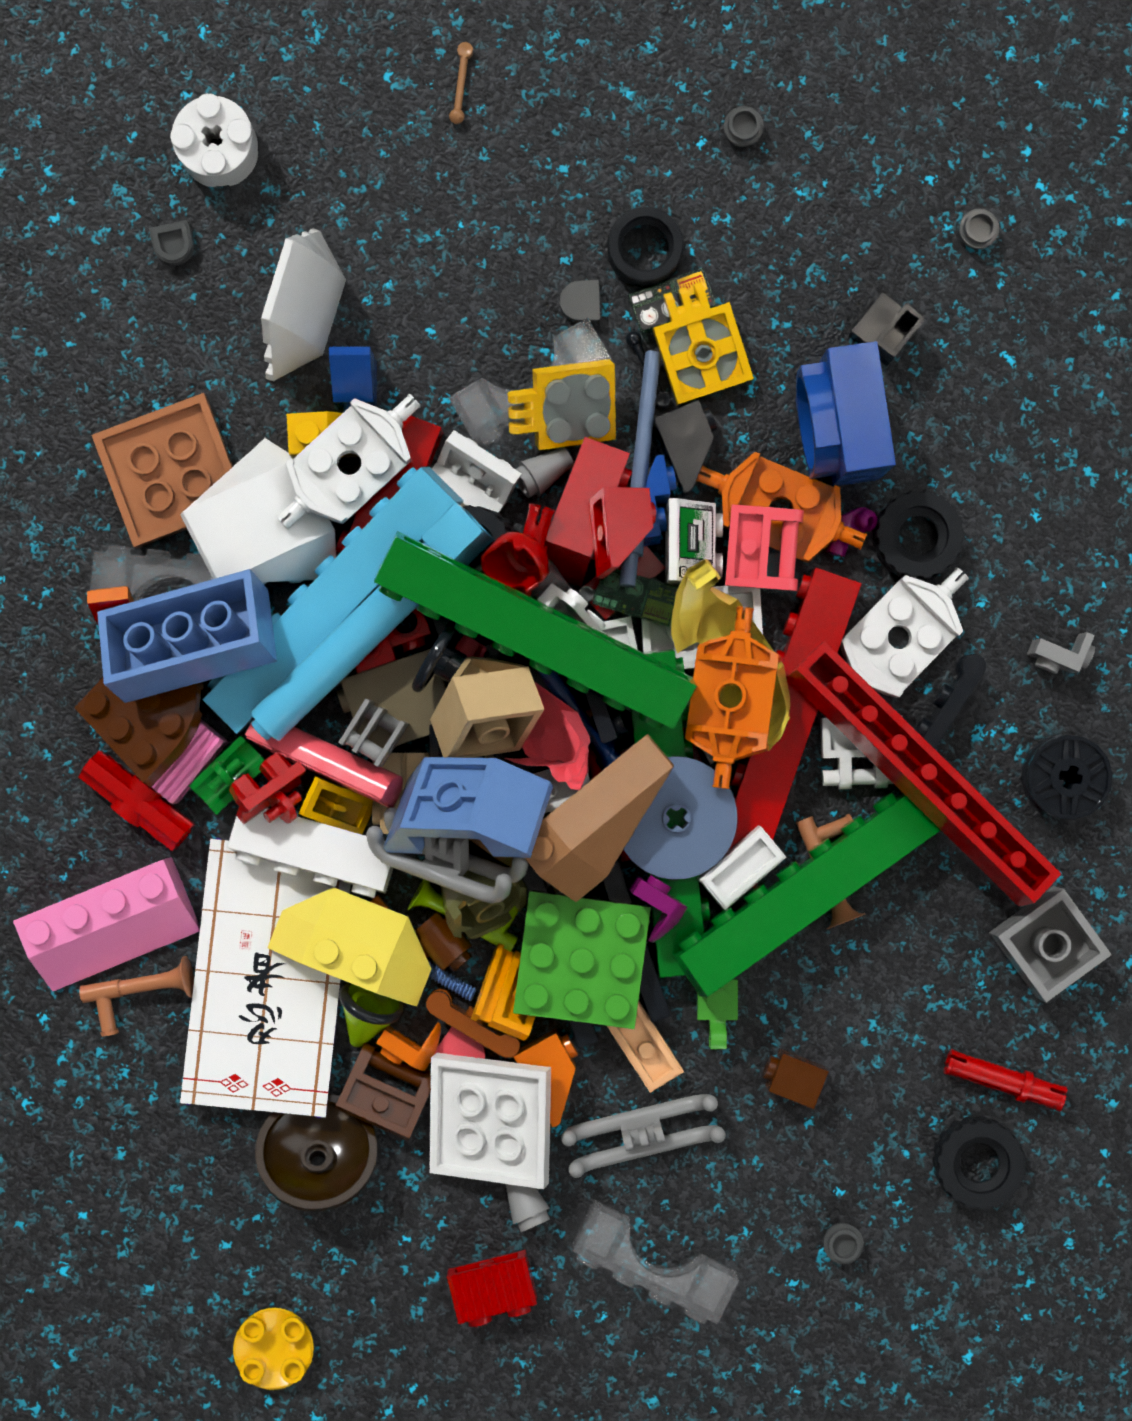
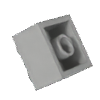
(1050, 943)

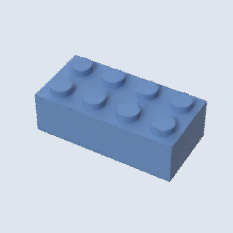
(186, 636)

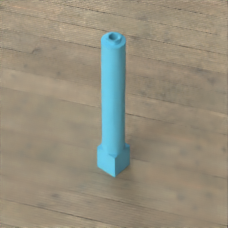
(454, 535)

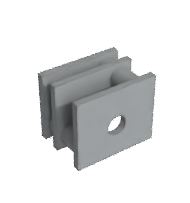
(378, 717)

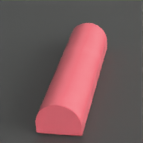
(334, 764)

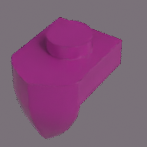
(656, 894)

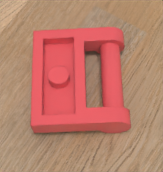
(750, 547)

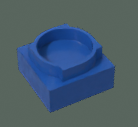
(845, 415)

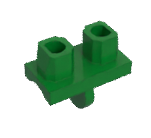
(216, 779)

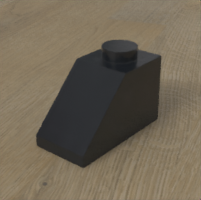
(686, 441)

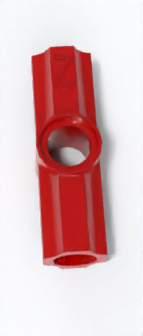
(136, 801)

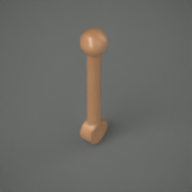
(465, 52)

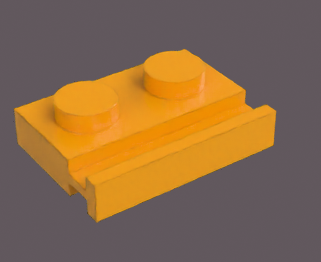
(498, 993)

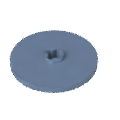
(703, 838)

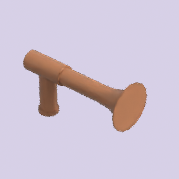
(812, 836)
(179, 978)

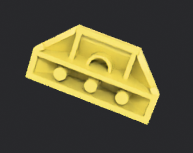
(355, 944)

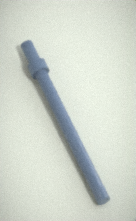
(642, 452)

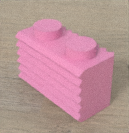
(193, 761)

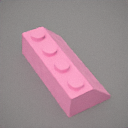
(108, 924)

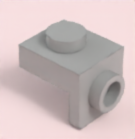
(1054, 657)

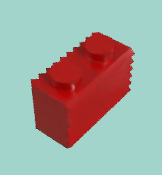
(492, 1288)

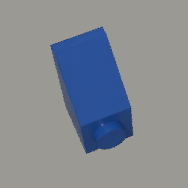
(353, 375)

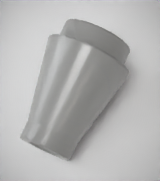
(543, 471)
(526, 1206)

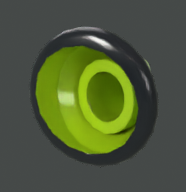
(367, 1013)

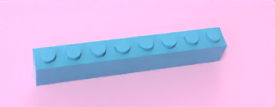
(335, 592)

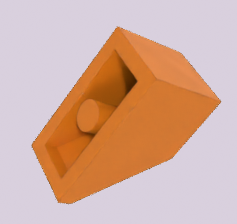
(553, 1052)

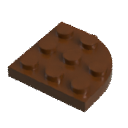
(146, 731)

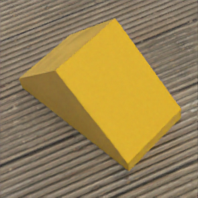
(336, 806)

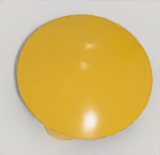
(273, 1349)

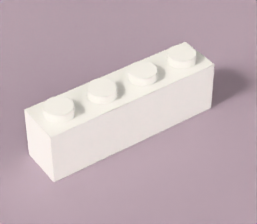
(314, 848)

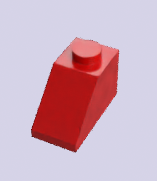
(619, 523)

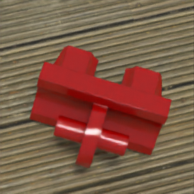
(282, 779)

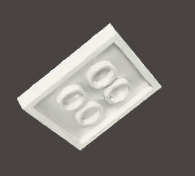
(490, 1120)

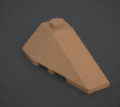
(593, 826)

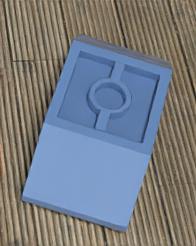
(470, 801)

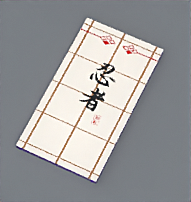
(256, 1017)

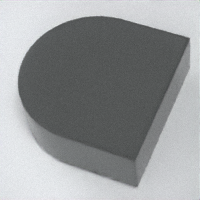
(173, 242)
(581, 301)

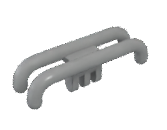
(447, 862)
(642, 1133)

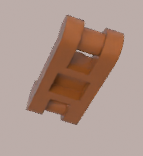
(441, 1006)

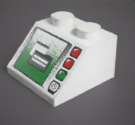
(691, 537)

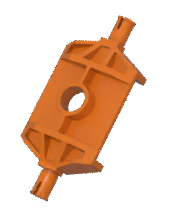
(763, 481)
(739, 730)

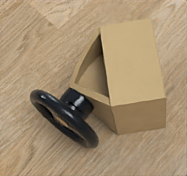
(486, 704)

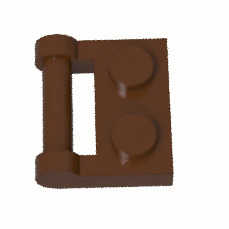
(379, 1102)

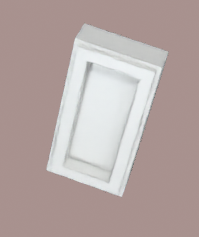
(742, 867)

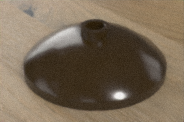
(291, 1142)

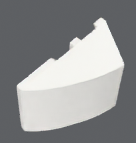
(300, 303)
(239, 528)

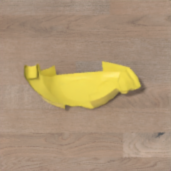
(707, 614)

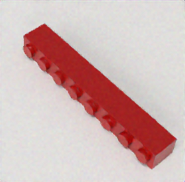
(923, 775)
(768, 776)

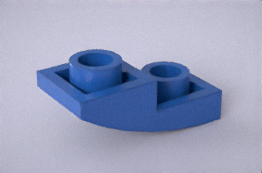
(660, 481)

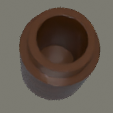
(442, 945)

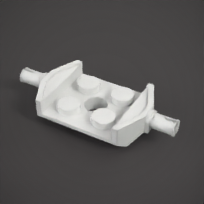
(362, 431)
(926, 616)

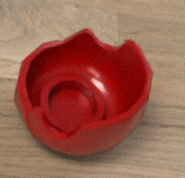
(516, 561)

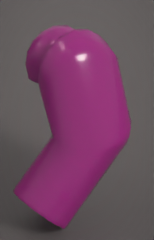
(858, 519)

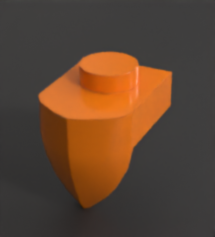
(401, 1048)

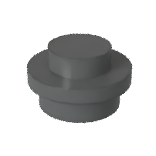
(743, 126)
(978, 229)
(843, 1243)

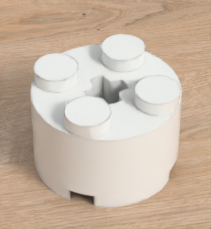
(210, 119)

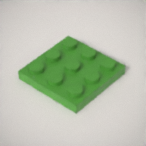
(581, 960)

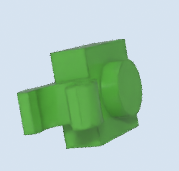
(717, 1009)

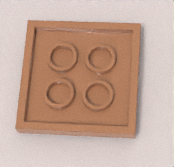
(162, 466)

